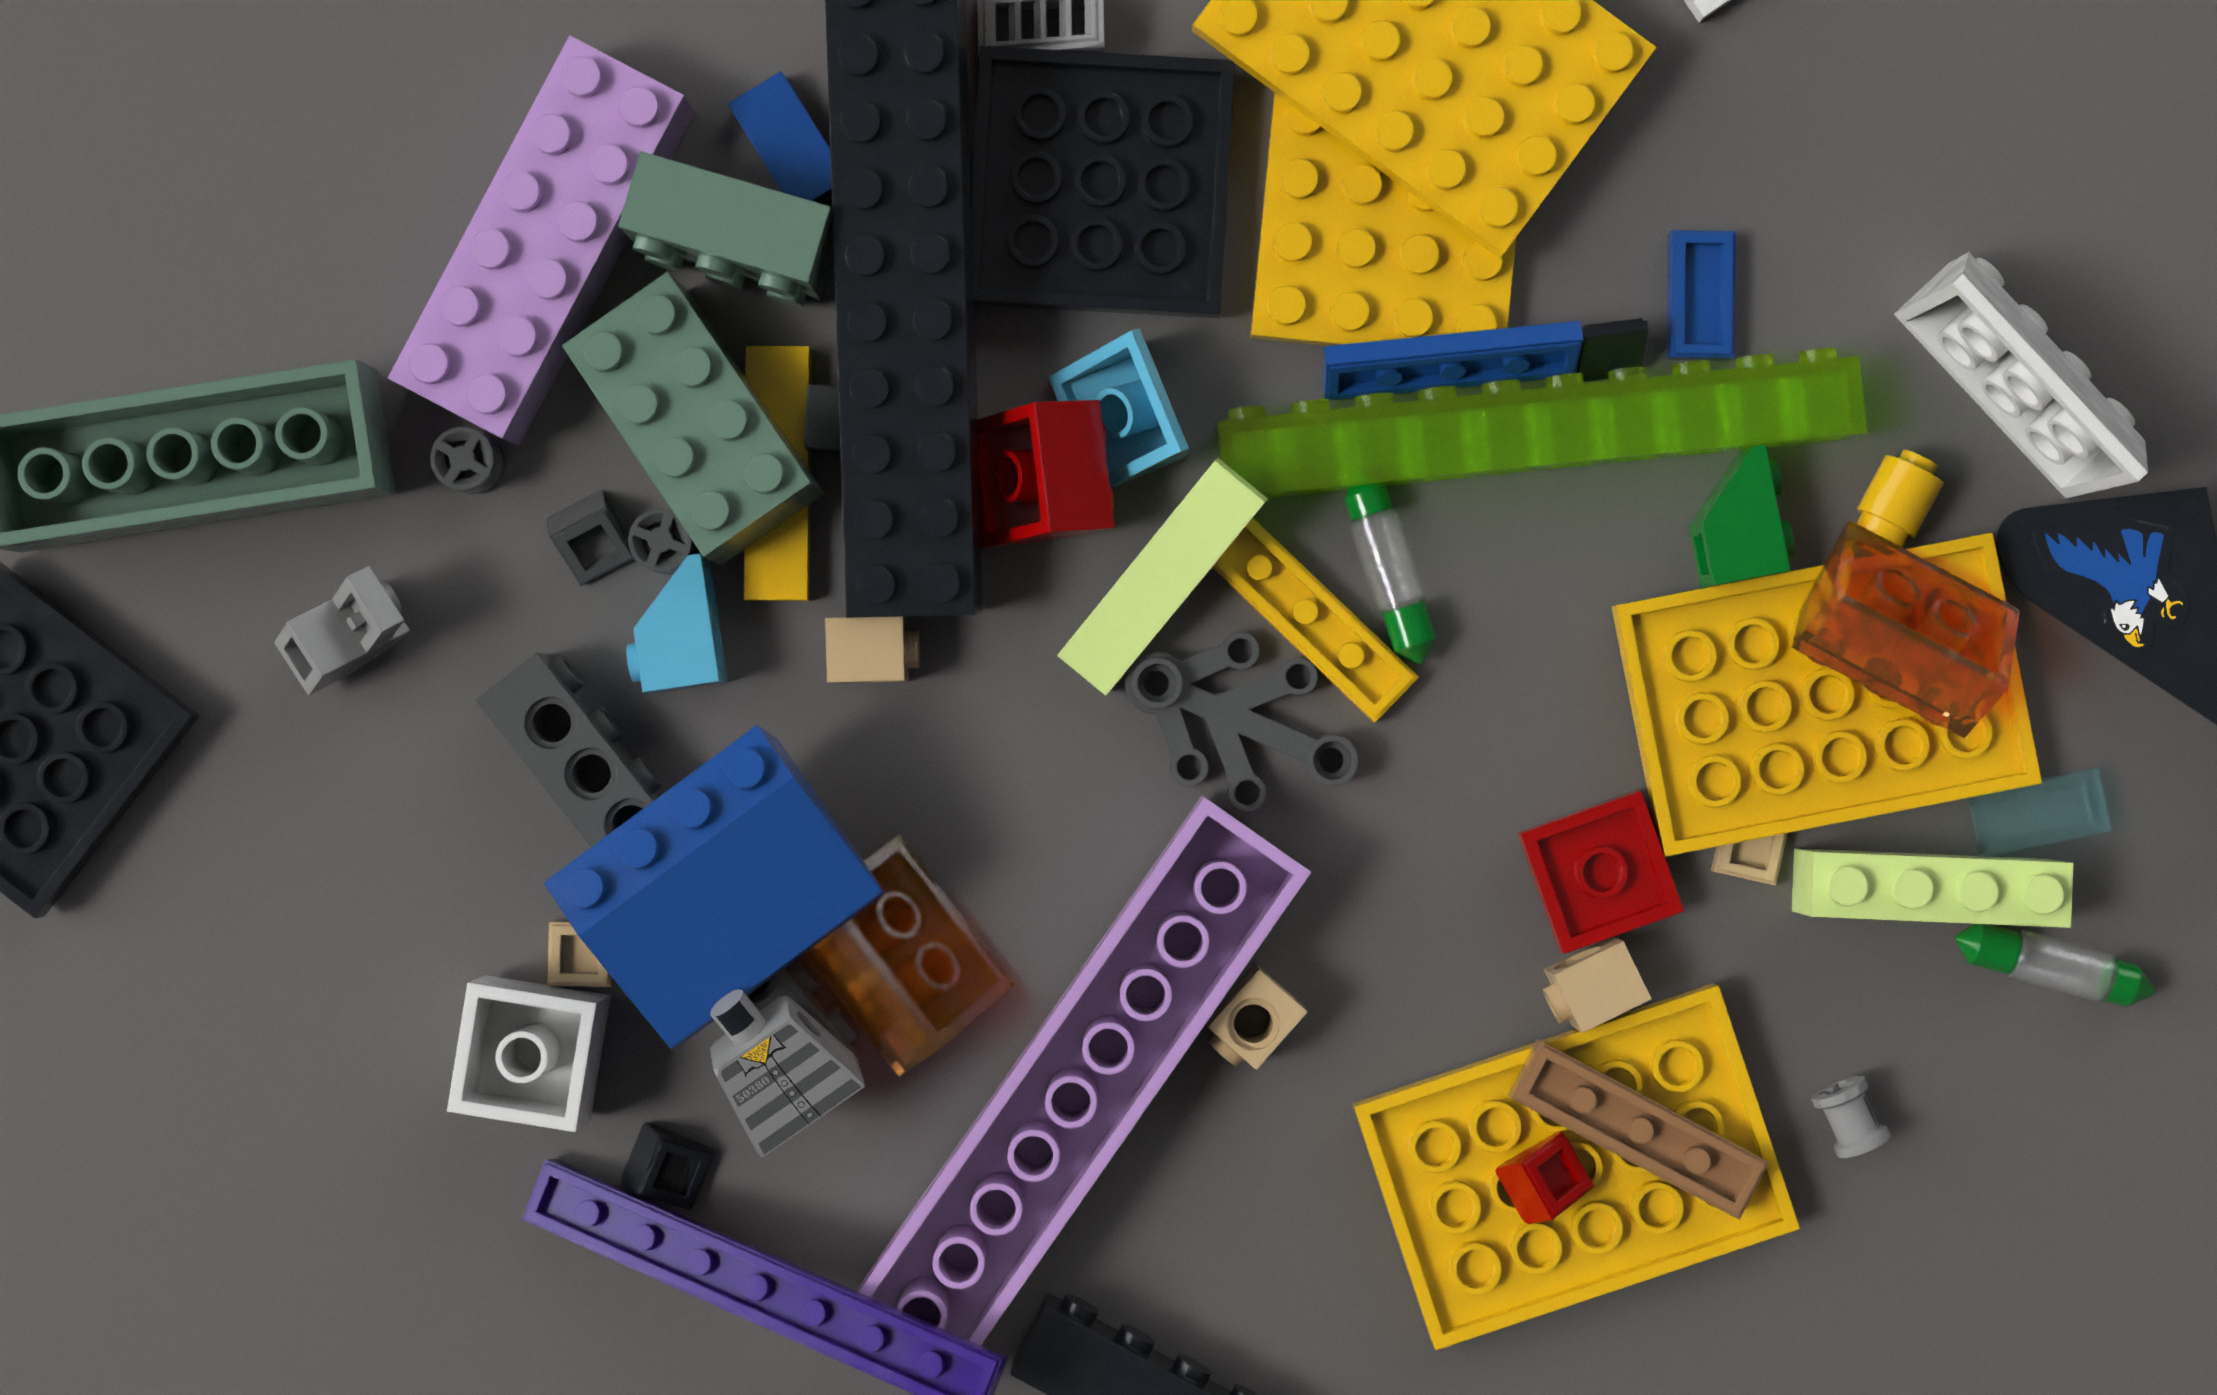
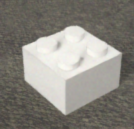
(528, 1053)

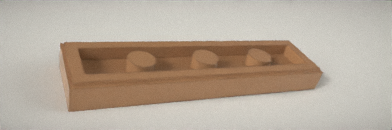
(1638, 1129)

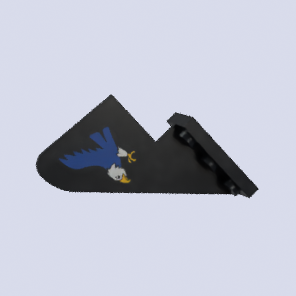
(2129, 580)

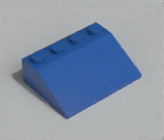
(714, 886)

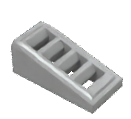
(1089, 42)

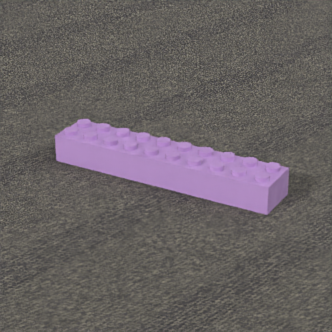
(1086, 1075)

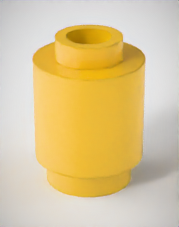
(1899, 497)

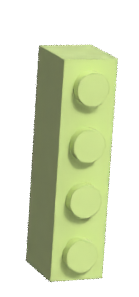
(1932, 888)

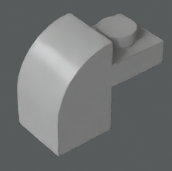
(343, 632)

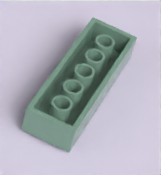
(192, 455)

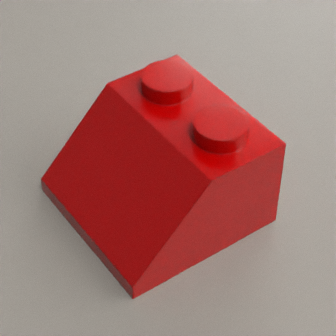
(1043, 473)

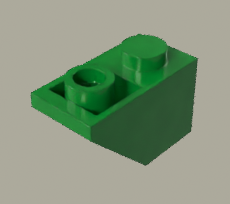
(1740, 524)

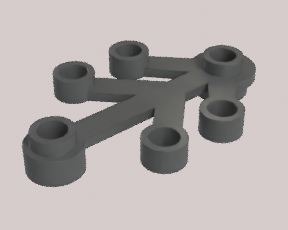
(1230, 714)

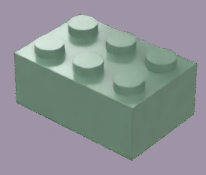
(729, 230)

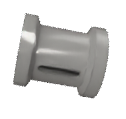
(1851, 1116)

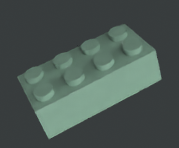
(693, 419)

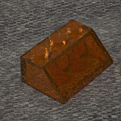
(1908, 630)
(909, 963)

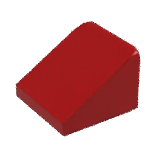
(1544, 1179)

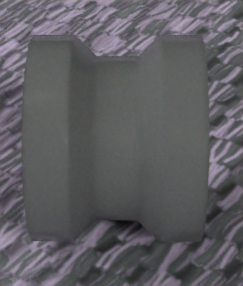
(455, 454)
(652, 537)

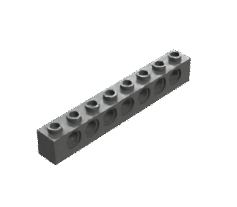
(518, 712)

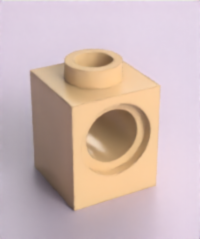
(870, 649)
(1594, 985)
(1261, 990)

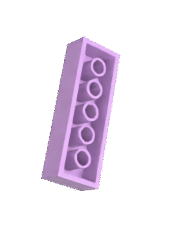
(540, 242)

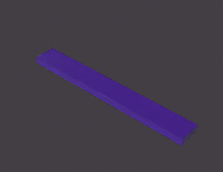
(760, 1286)

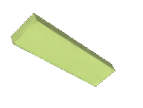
(1162, 576)

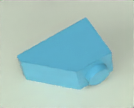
(680, 634)

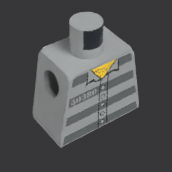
(779, 1068)

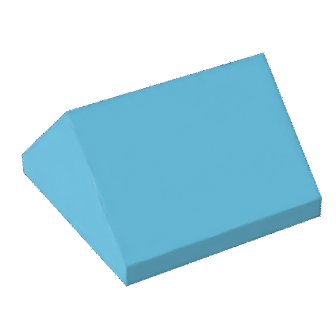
(1132, 403)

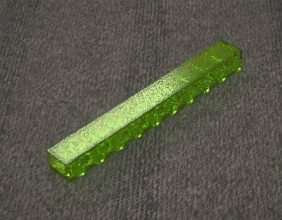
(1547, 426)

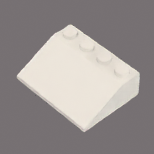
(2024, 379)

